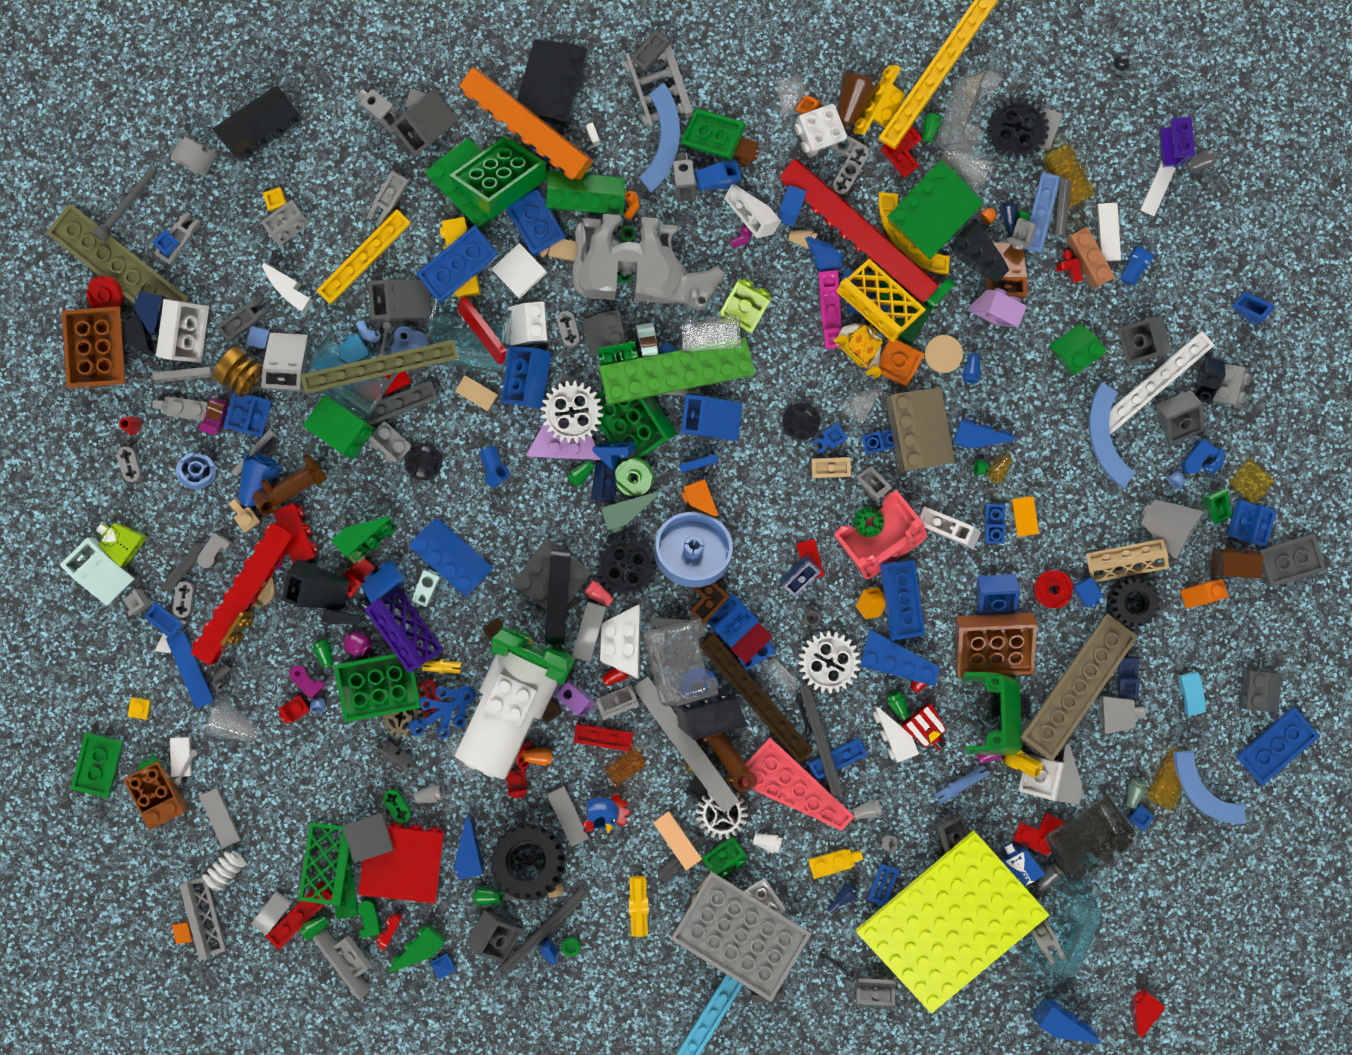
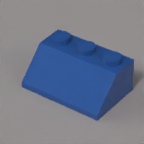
(526, 377)

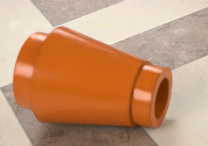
(538, 756)

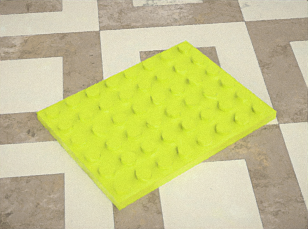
(952, 922)

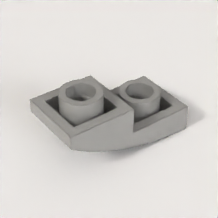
(271, 913)

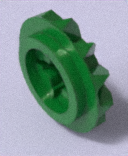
(868, 512)

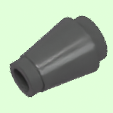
(1201, 161)
(1052, 875)

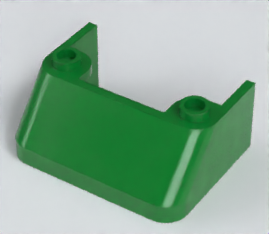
(1007, 740)

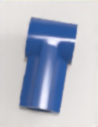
(1138, 261)
(495, 470)

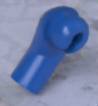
(1216, 464)

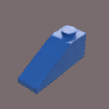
(468, 856)

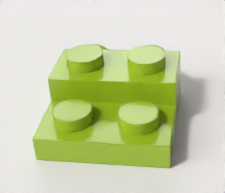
(746, 303)

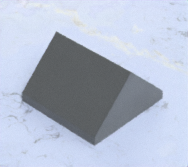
(951, 832)

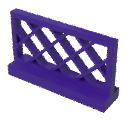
(396, 635)

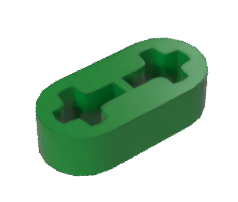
(939, 293)
(402, 804)

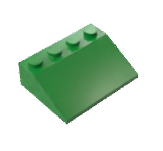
(439, 175)
(499, 176)
(935, 210)
(636, 422)
(376, 687)

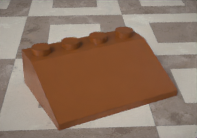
(93, 348)
(996, 643)

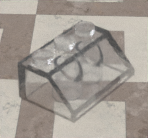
(711, 333)

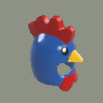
(606, 813)

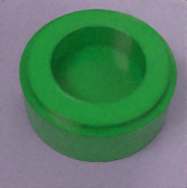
(570, 946)

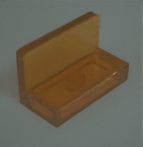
(625, 767)

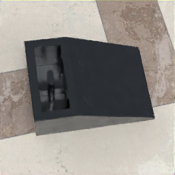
(314, 587)

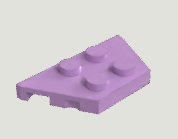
(549, 447)

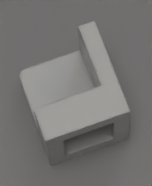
(137, 602)

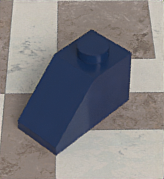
(149, 310)

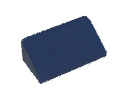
(603, 483)
(800, 576)

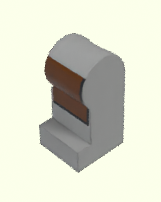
(209, 555)

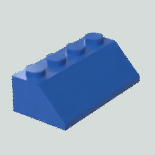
(451, 557)

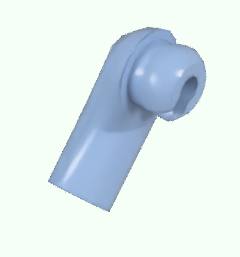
(366, 334)

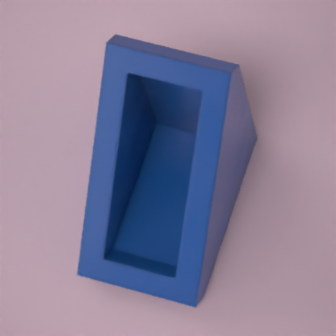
(1253, 308)

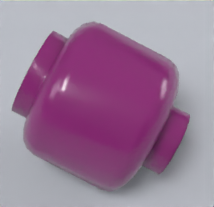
(357, 645)

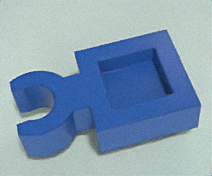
(832, 436)

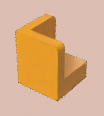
(871, 603)

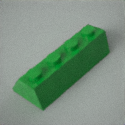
(589, 195)

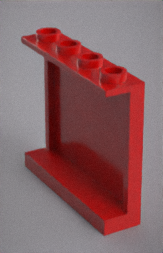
(409, 870)

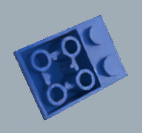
(711, 418)
(1063, 1024)

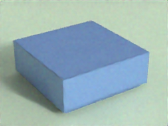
(258, 338)

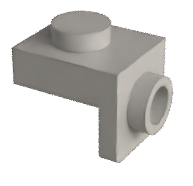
(1022, 234)

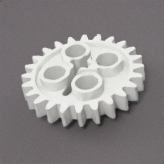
(574, 429)
(837, 646)

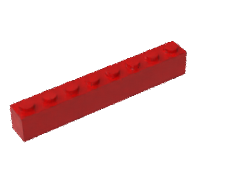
(244, 592)

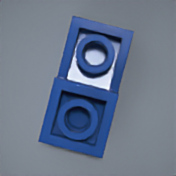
(878, 441)
(994, 523)

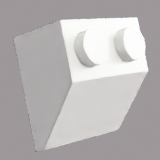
(529, 324)

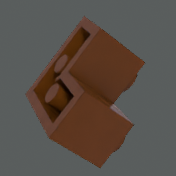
(1233, 564)
(712, 599)

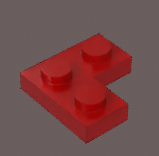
(900, 157)
(1034, 837)

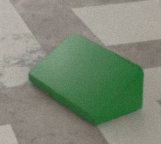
(351, 908)

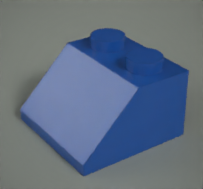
(384, 581)
(997, 594)

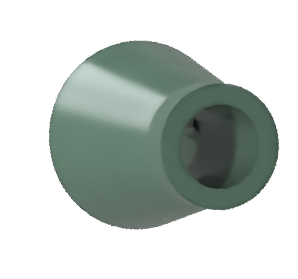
(1135, 792)

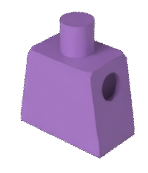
(579, 703)

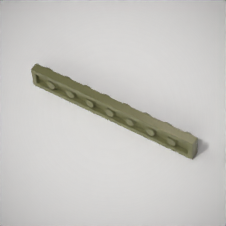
(379, 366)

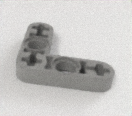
(850, 153)

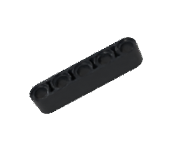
(557, 596)

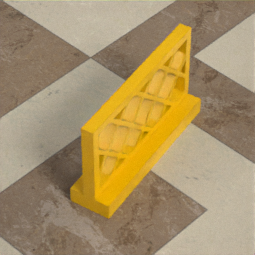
(871, 308)

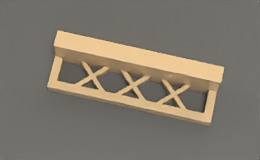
(1127, 557)

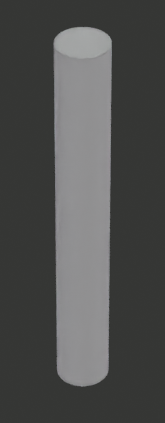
(256, 449)

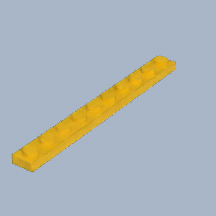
(936, 72)

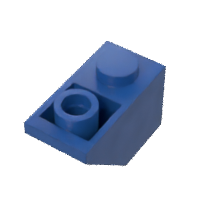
(718, 176)

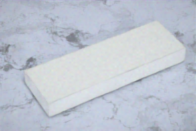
(1109, 231)

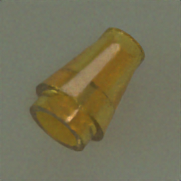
(999, 470)

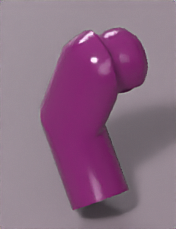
(744, 237)

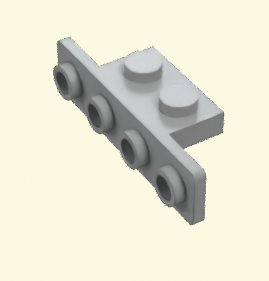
(346, 960)

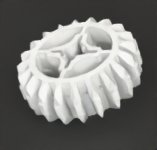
(715, 820)

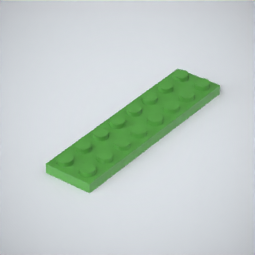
(674, 372)

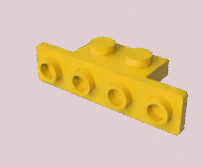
(883, 103)

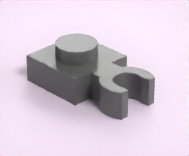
(756, 998)

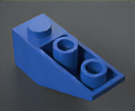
(974, 436)

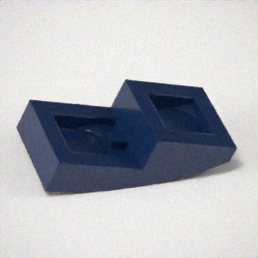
(1128, 678)

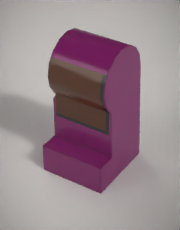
(214, 417)
(301, 677)

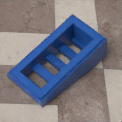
(549, 951)

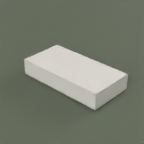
(179, 755)

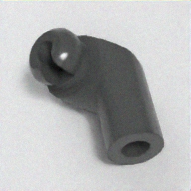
(219, 677)

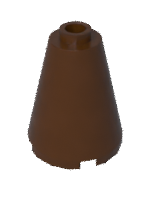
(854, 97)

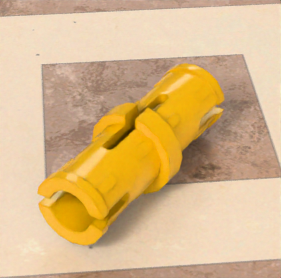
(442, 666)

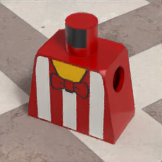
(926, 727)

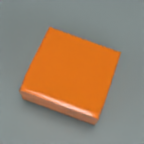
(808, 104)
(182, 932)

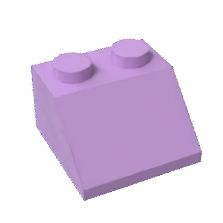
(998, 308)

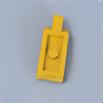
(834, 862)

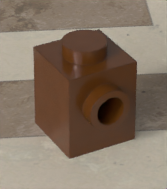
(746, 152)

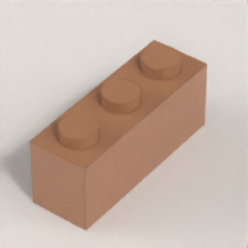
(1090, 258)

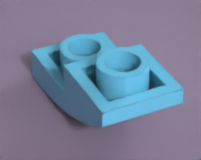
(1193, 693)

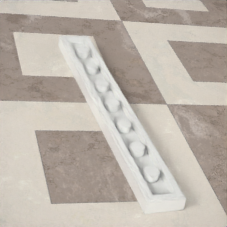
(1158, 380)

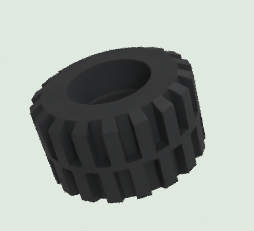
(1149, 602)

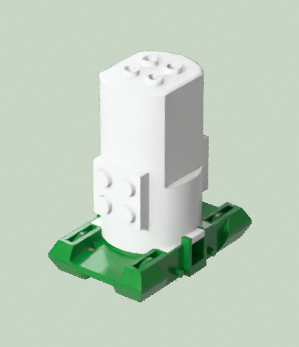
(513, 696)

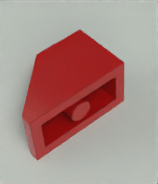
(1144, 1011)

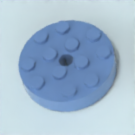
(695, 531)

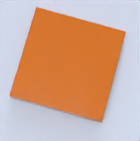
(899, 362)

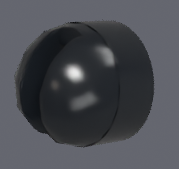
(1121, 62)

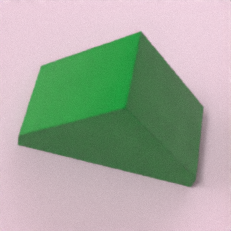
(1217, 505)

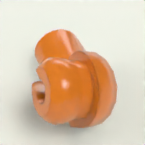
(633, 205)

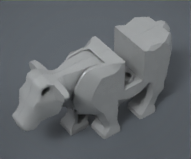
(658, 271)

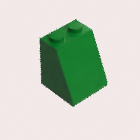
(338, 427)

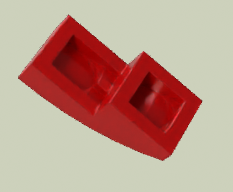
(358, 573)

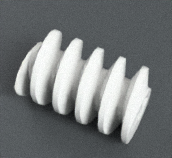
(224, 871)

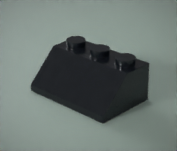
(710, 716)

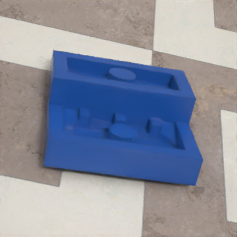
(247, 414)
(1251, 523)
(732, 620)

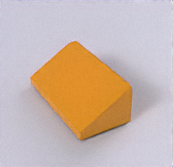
(1025, 516)

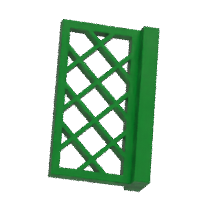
(343, 869)

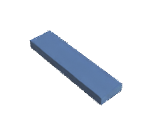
(1043, 209)

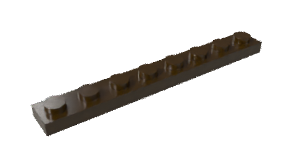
(756, 698)

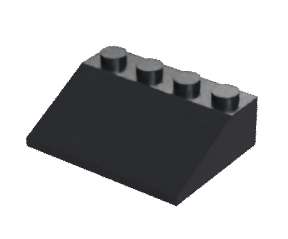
(553, 80)
(258, 123)

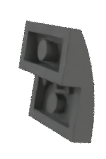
(368, 837)

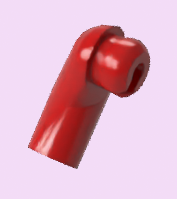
(519, 759)

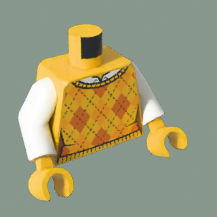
(861, 346)

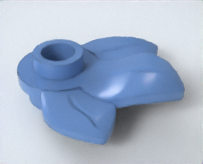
(414, 340)

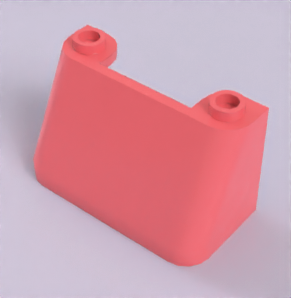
(900, 534)

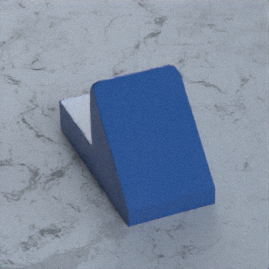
(791, 205)
(611, 452)

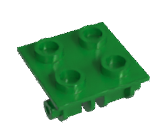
(617, 353)

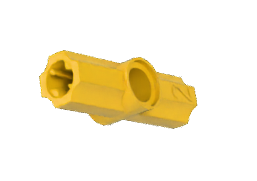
(638, 906)

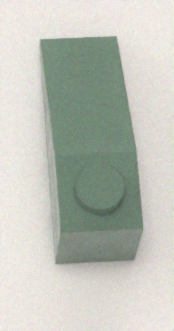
(624, 512)

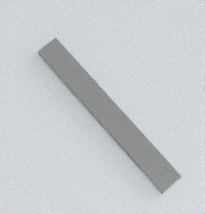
(686, 746)

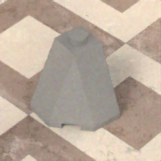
(1171, 523)

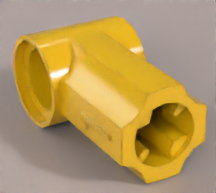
(1024, 763)

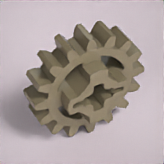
(399, 729)

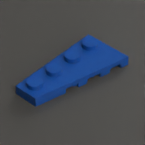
(893, 659)

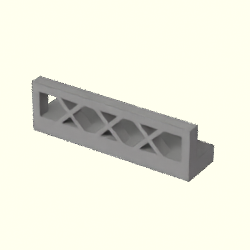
(197, 922)

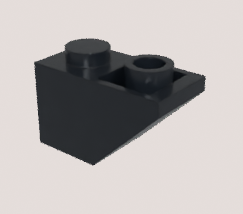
(1209, 379)

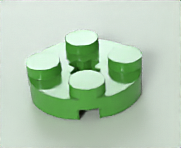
(635, 487)

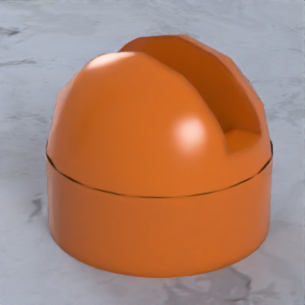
(988, 215)

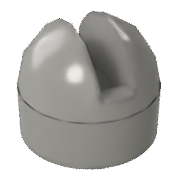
(889, 843)

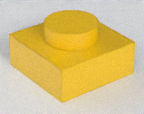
(139, 708)

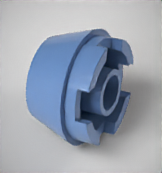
(195, 471)

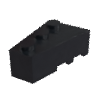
(979, 252)

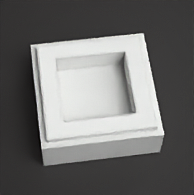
(593, 134)

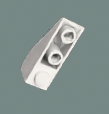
(899, 740)

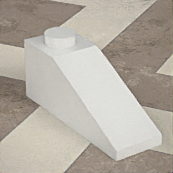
(754, 213)
(950, 528)

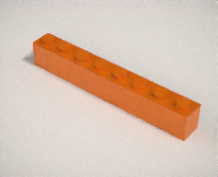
(526, 123)

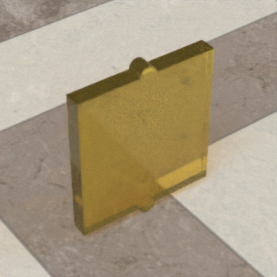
(1251, 481)

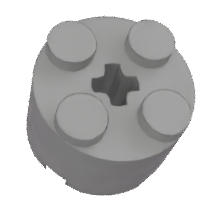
(193, 155)

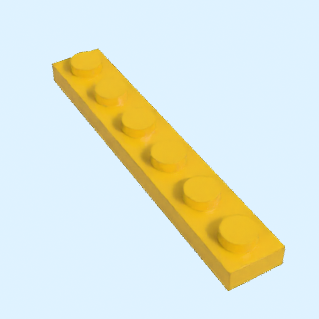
(363, 257)

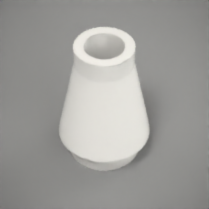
(768, 842)

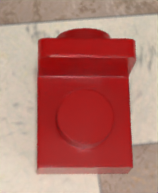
(293, 710)
(517, 783)

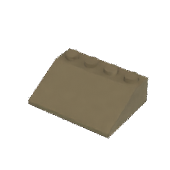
(920, 429)

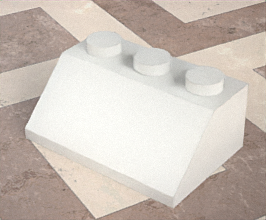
(182, 331)

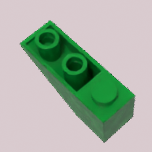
(423, 948)

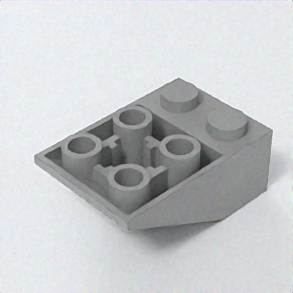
(285, 362)

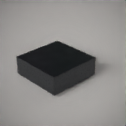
(696, 789)

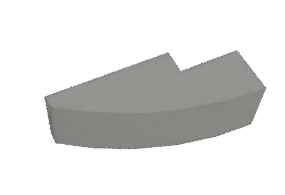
(589, 631)

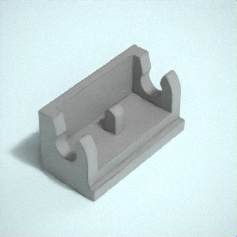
(617, 702)

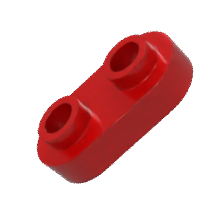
(392, 923)

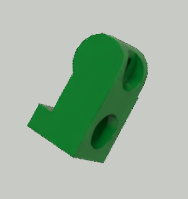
(371, 919)

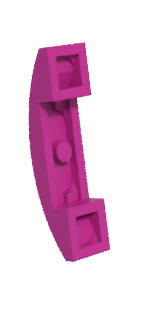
(830, 307)

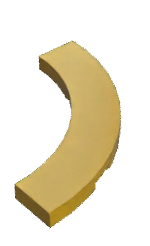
(938, 264)

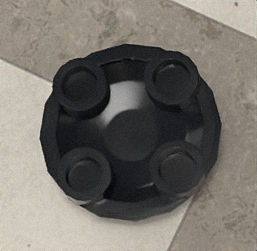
(801, 421)
(423, 461)

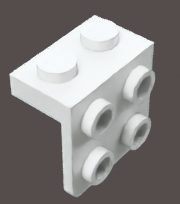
(819, 129)

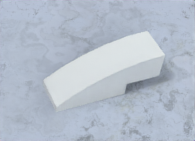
(288, 288)

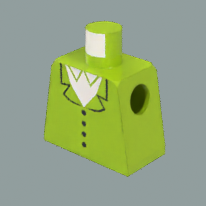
(120, 542)

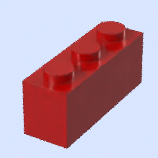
(303, 546)

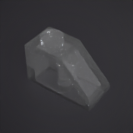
(790, 94)
(859, 405)

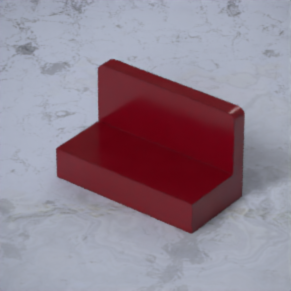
(751, 643)

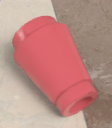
(597, 593)

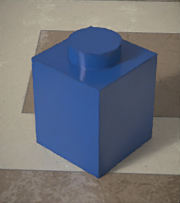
(1087, 592)

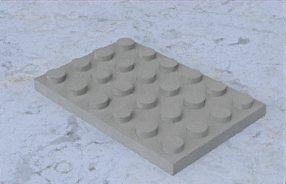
(741, 936)

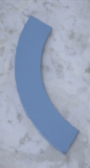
(668, 138)
(1100, 436)
(1198, 794)

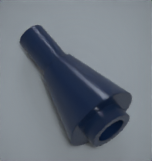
(1009, 214)
(847, 894)

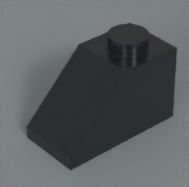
(137, 336)

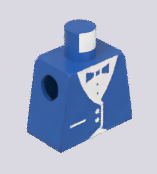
(1021, 864)

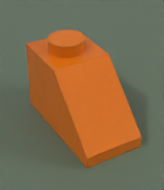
(699, 497)
(1204, 593)

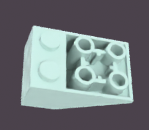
(96, 571)

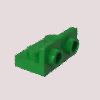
(726, 858)

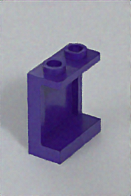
(1177, 142)

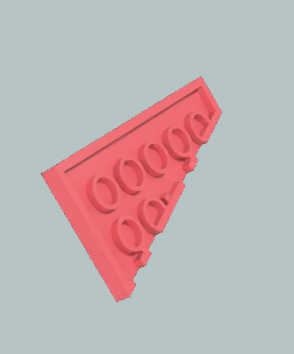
(793, 786)

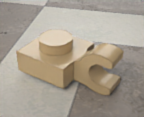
(245, 517)

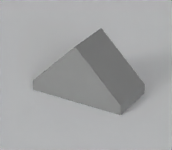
(873, 483)

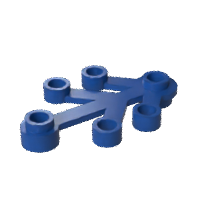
(444, 709)

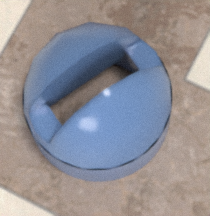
(1177, 479)
(318, 705)

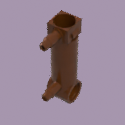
(272, 496)
(731, 760)

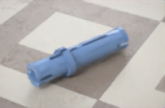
(961, 784)

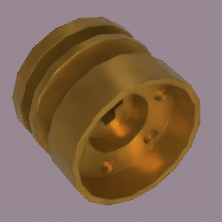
(238, 372)

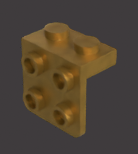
(235, 632)

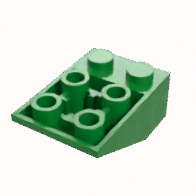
(361, 538)

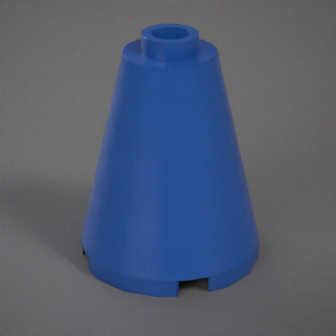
(253, 472)

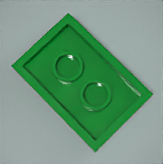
(713, 134)
(97, 765)

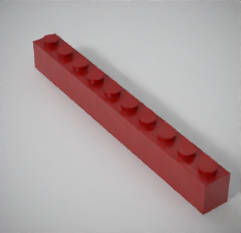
(860, 231)

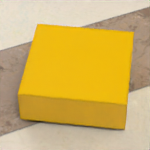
(274, 199)

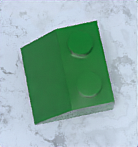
(1077, 349)

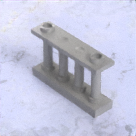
(676, 89)

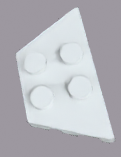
(622, 641)

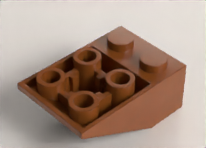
(1015, 279)
(155, 795)

